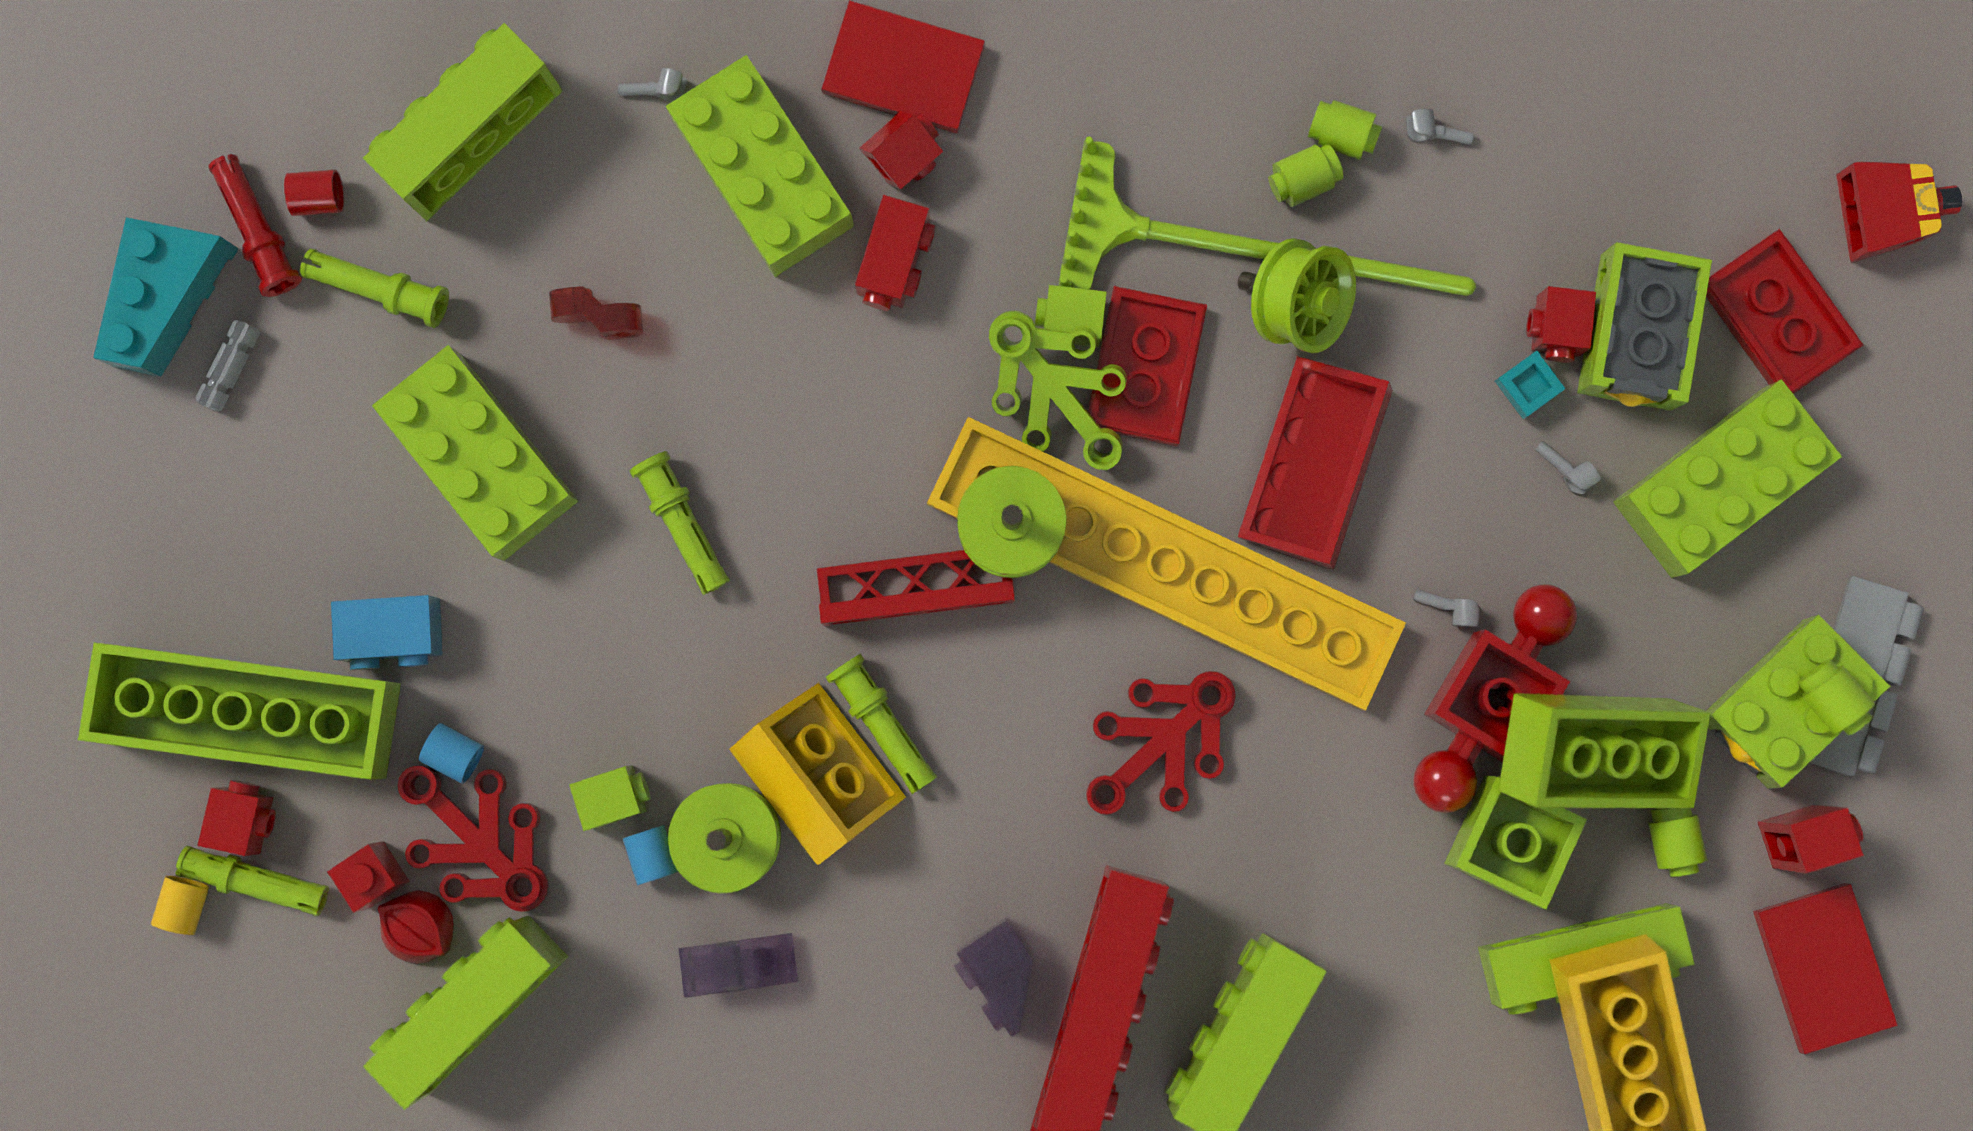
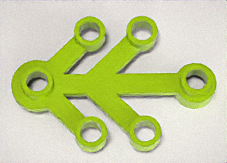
(1053, 383)

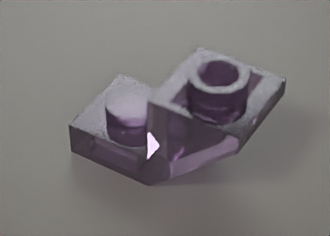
(738, 965)

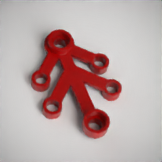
(1167, 738)
(480, 843)

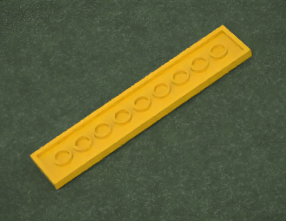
(1192, 573)

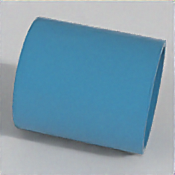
(451, 753)
(649, 855)

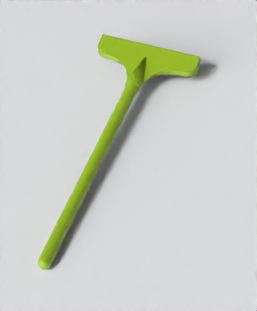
(1103, 221)

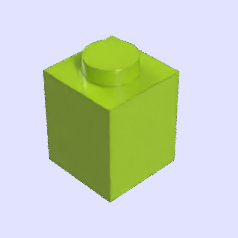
(1072, 308)
(610, 797)

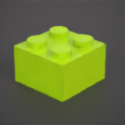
(1515, 844)

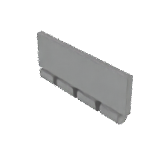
(1869, 623)

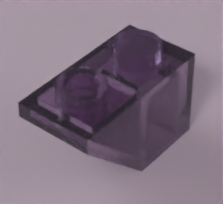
(1002, 972)

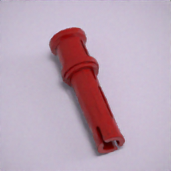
(260, 244)

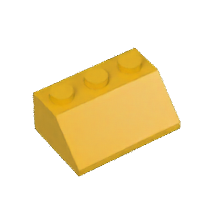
(817, 773)

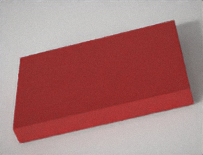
(903, 66)
(1781, 314)
(1158, 349)
(1825, 968)

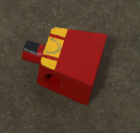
(1891, 206)

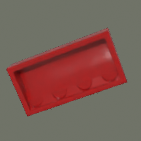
(1315, 462)

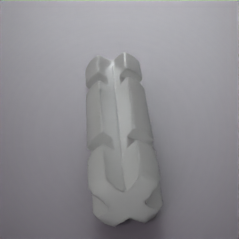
(227, 365)

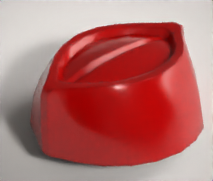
(416, 926)

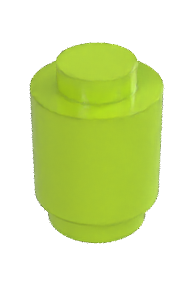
(1345, 128)
(1305, 174)
(1836, 698)
(1677, 840)

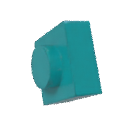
(1529, 384)

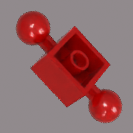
(1542, 618)

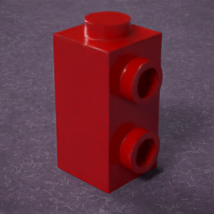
(893, 252)

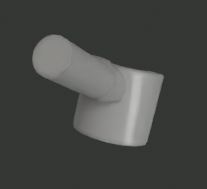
(669, 87)
(1423, 128)
(1577, 479)
(1465, 611)

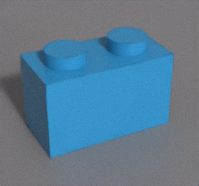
(386, 629)

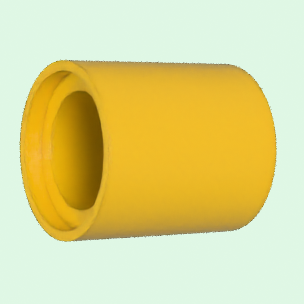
(179, 905)

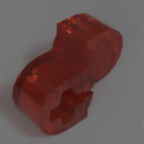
(580, 305)

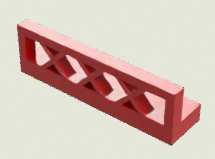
(908, 603)

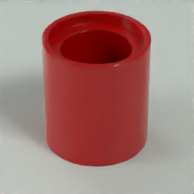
(314, 192)

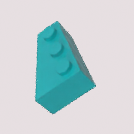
(156, 292)

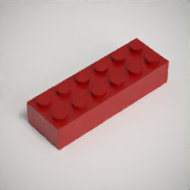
(1103, 1003)

